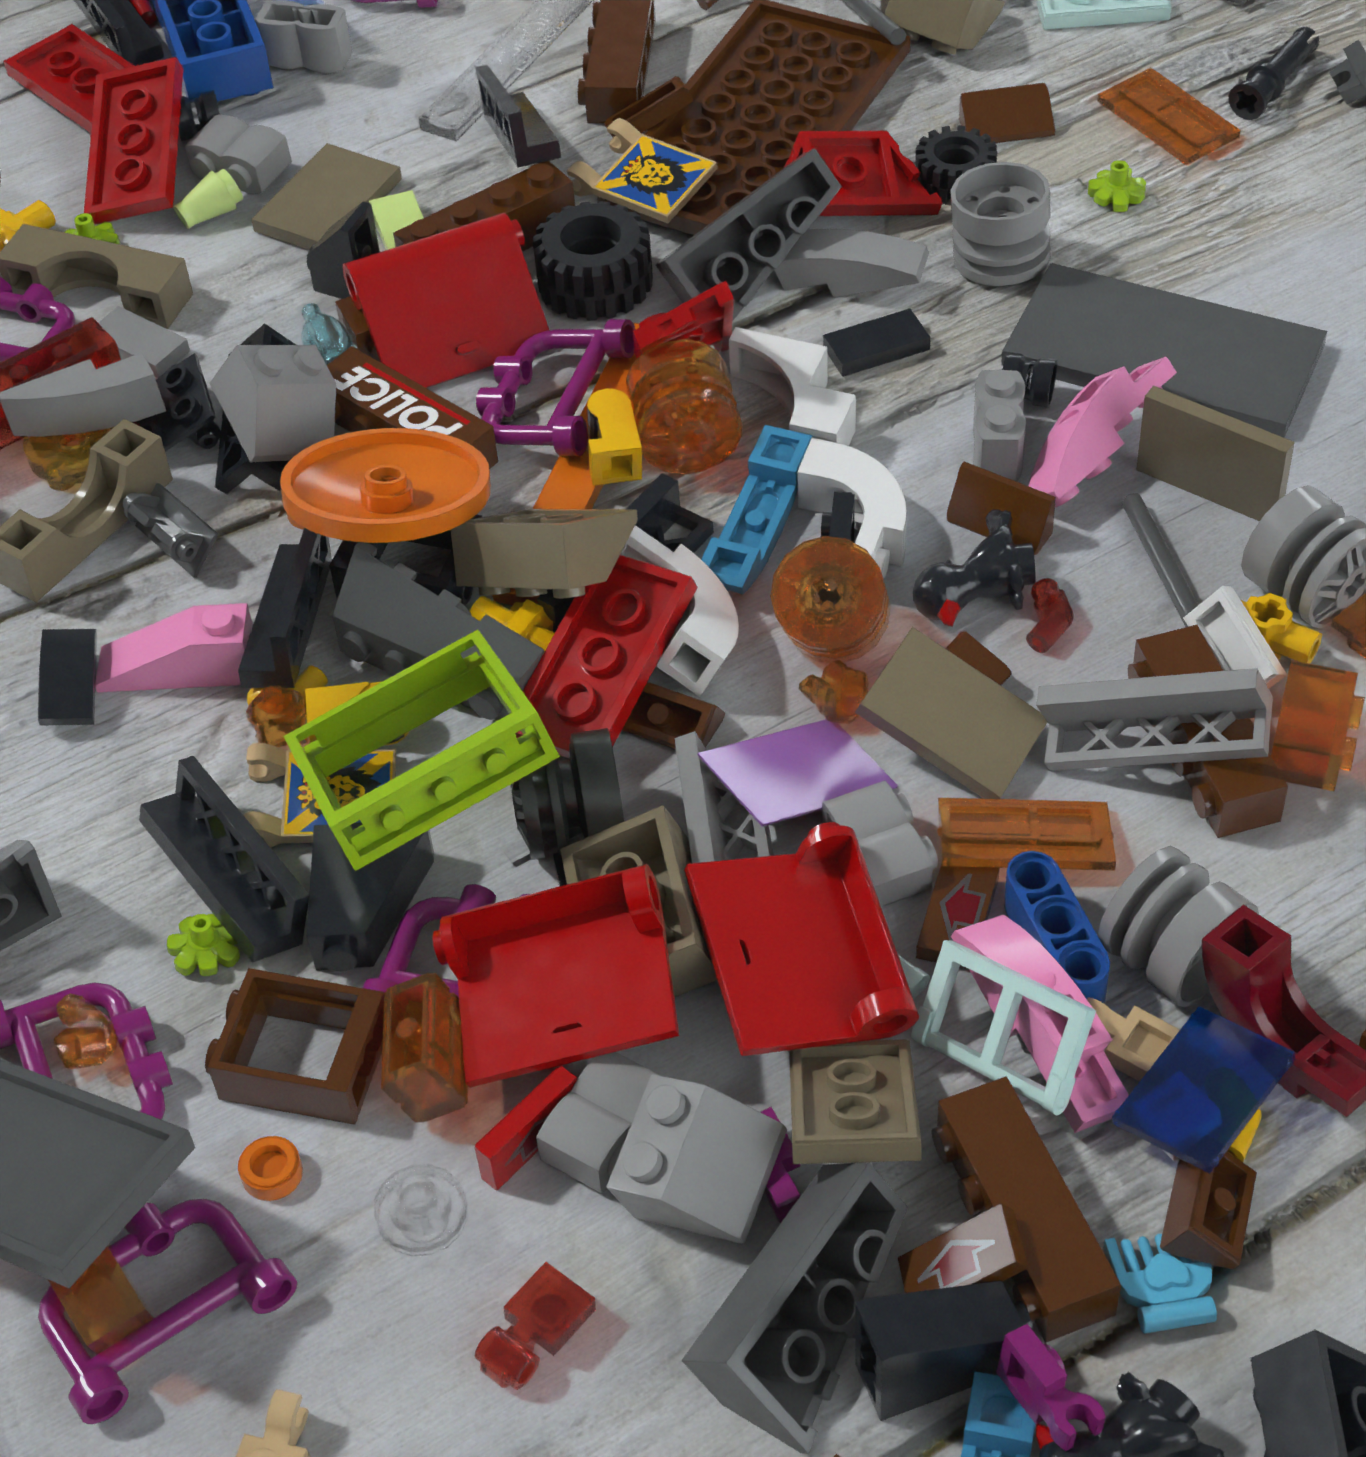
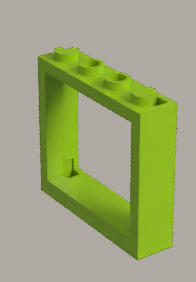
(443, 782)

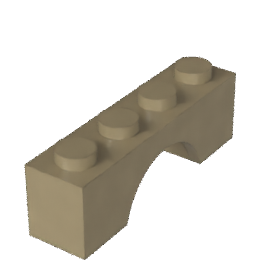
(147, 281)
(45, 550)

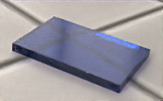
(1204, 1089)

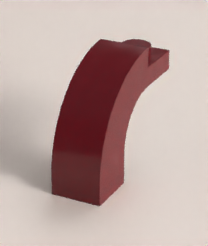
(1255, 987)

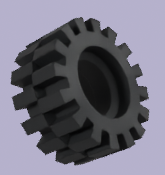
(949, 155)

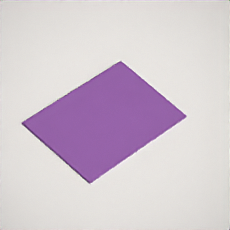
(793, 770)

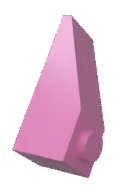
(181, 651)

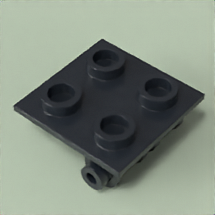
(187, 407)

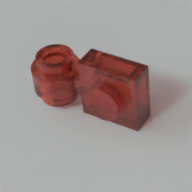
(541, 1312)

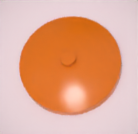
(385, 485)

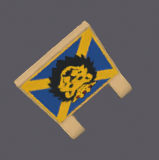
(647, 177)
(299, 805)

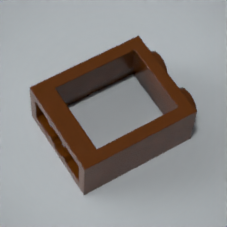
(308, 1001)

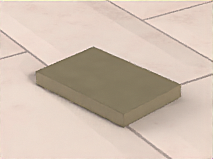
(323, 194)
(1212, 454)
(952, 715)
(854, 1103)

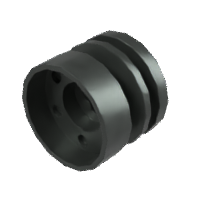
(570, 793)

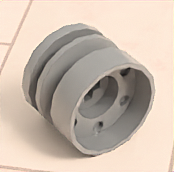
(1001, 223)
(1309, 555)
(1161, 922)

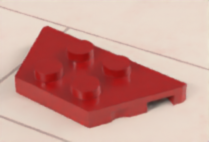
(871, 173)
(700, 319)

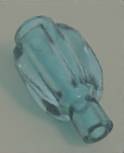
(324, 332)

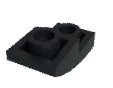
(67, 677)

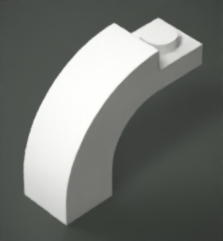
(878, 496)
(708, 624)

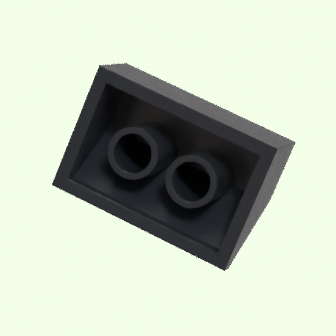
(1311, 1398)

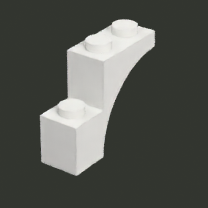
(797, 377)

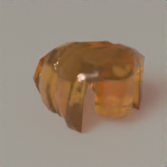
(836, 692)
(276, 714)
(89, 1033)

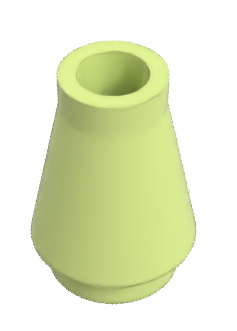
(208, 199)

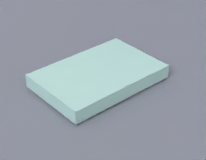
(1085, 13)

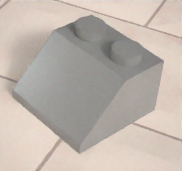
(276, 399)
(696, 1160)

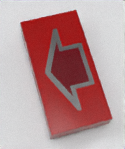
(513, 1138)

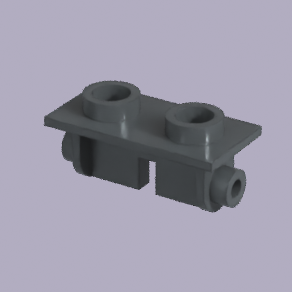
(171, 527)

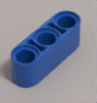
(1044, 905)

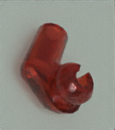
(1053, 613)

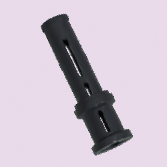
(1267, 80)

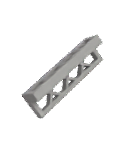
(1159, 702)
(707, 811)

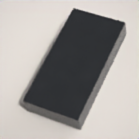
(876, 342)

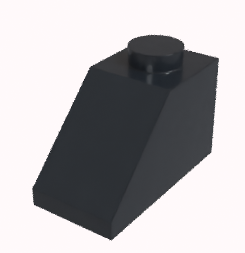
(343, 242)

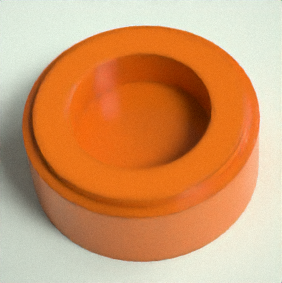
(270, 1168)

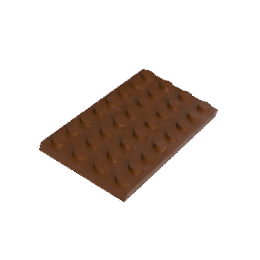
(763, 85)

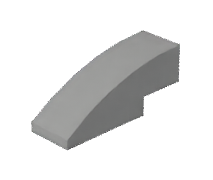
(852, 261)
(83, 398)

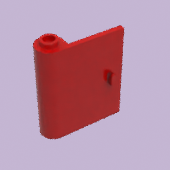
(445, 294)
(811, 943)
(560, 975)

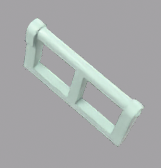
(1015, 986)

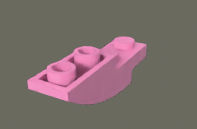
(1089, 427)
(1097, 1085)

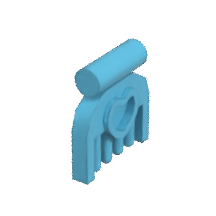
(1167, 1288)

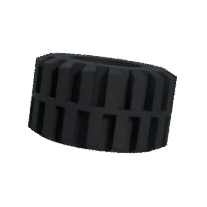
(593, 260)

